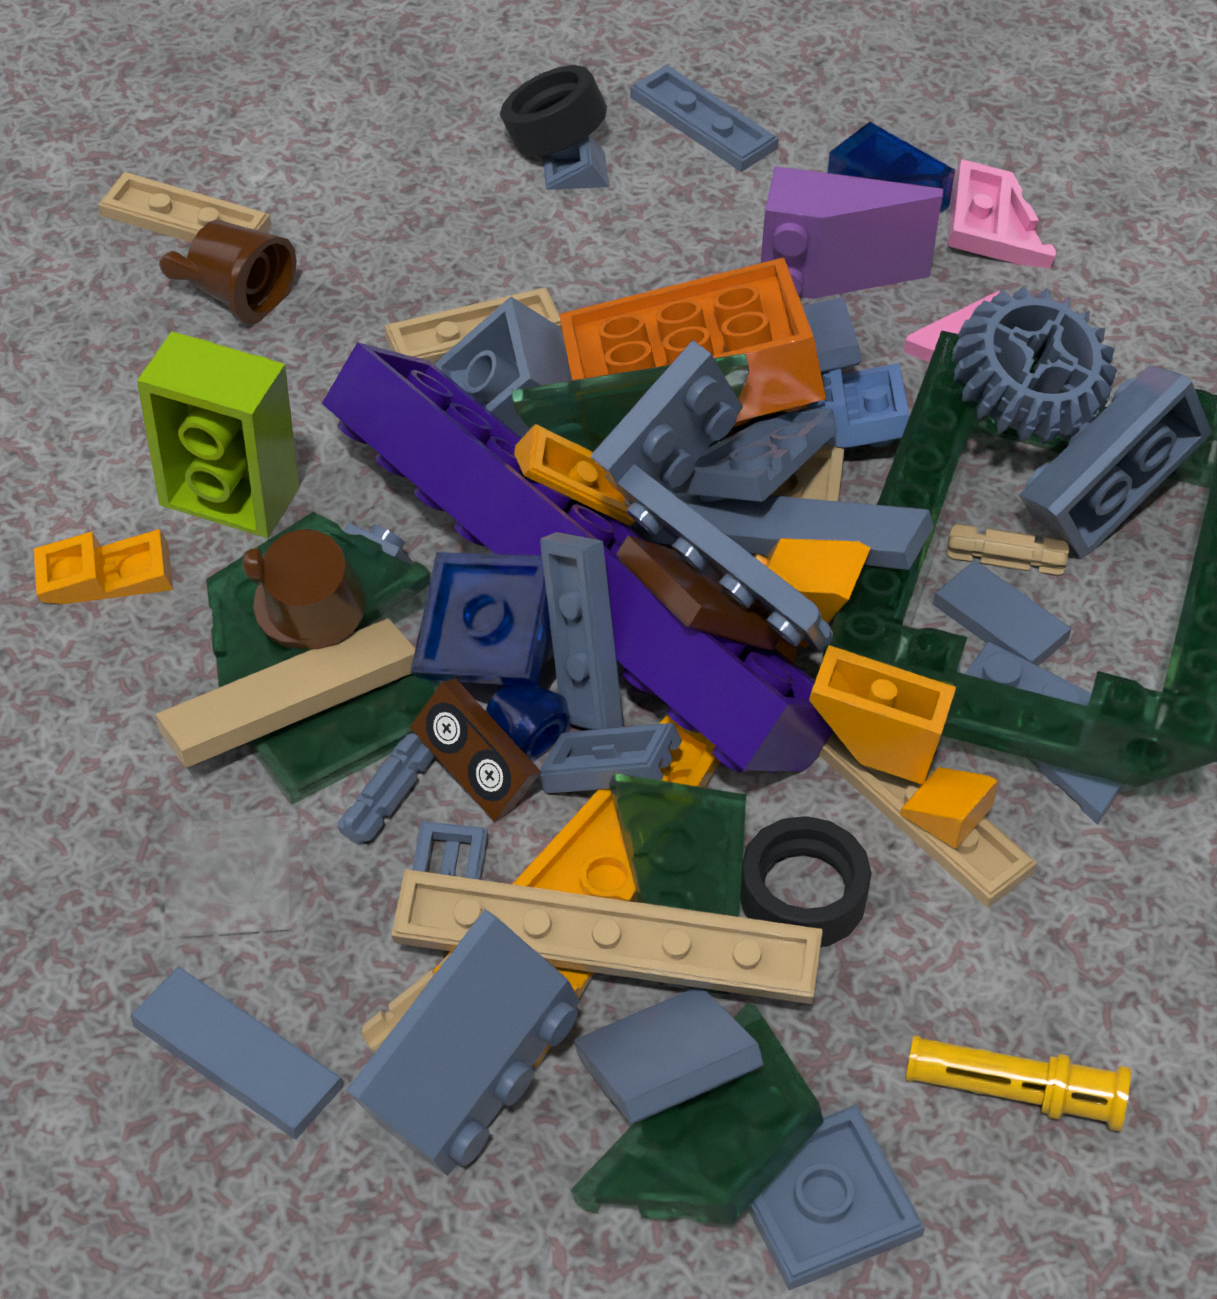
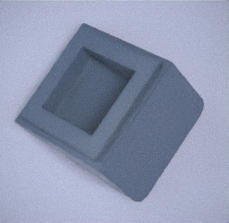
(577, 167)

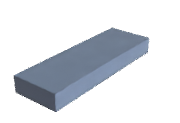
(704, 118)
(582, 629)
(237, 1052)

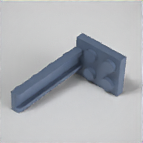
(658, 451)

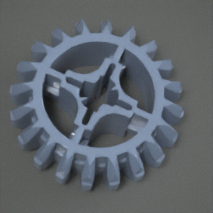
(1069, 377)

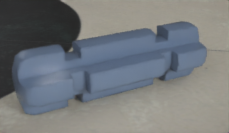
(385, 790)

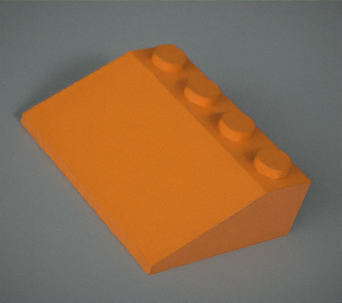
(726, 314)

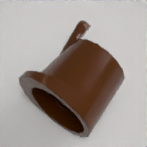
(236, 268)
(305, 590)

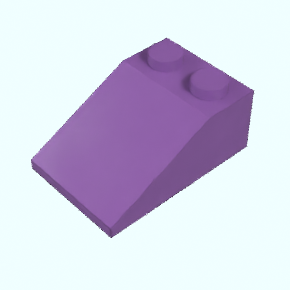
(848, 230)

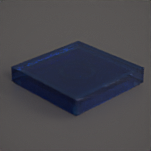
(483, 620)

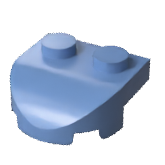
(866, 406)

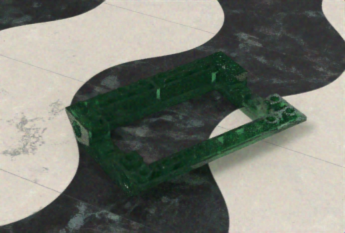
(1126, 729)

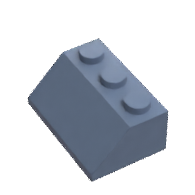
(1117, 459)
(466, 1045)

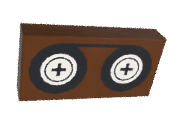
(475, 749)

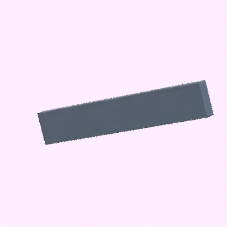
(757, 526)

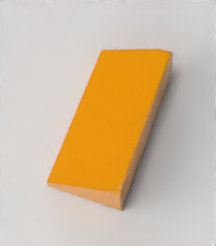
(569, 471)

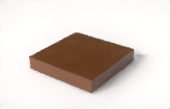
(696, 595)

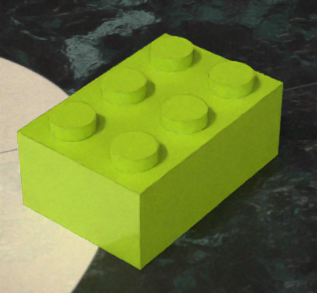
(219, 433)

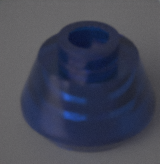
(530, 717)

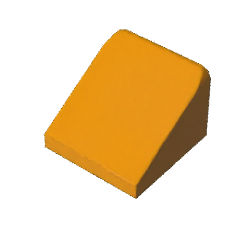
(951, 804)

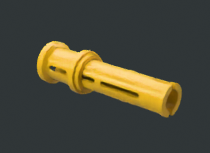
(1054, 1085)

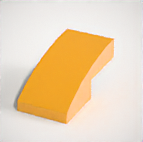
(86, 571)

